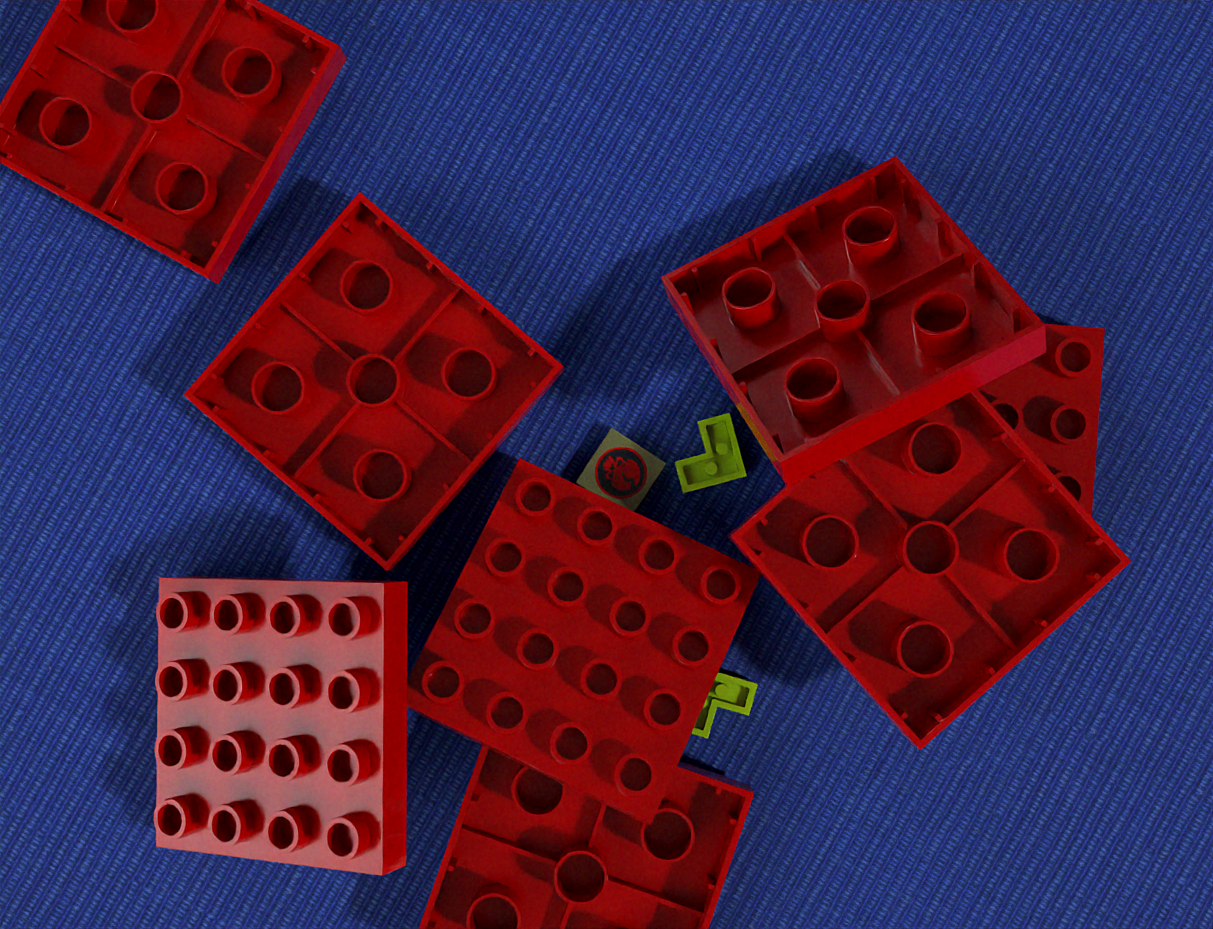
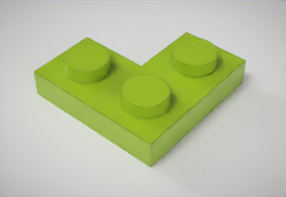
(721, 458)
(727, 693)

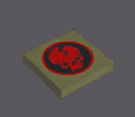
(621, 471)

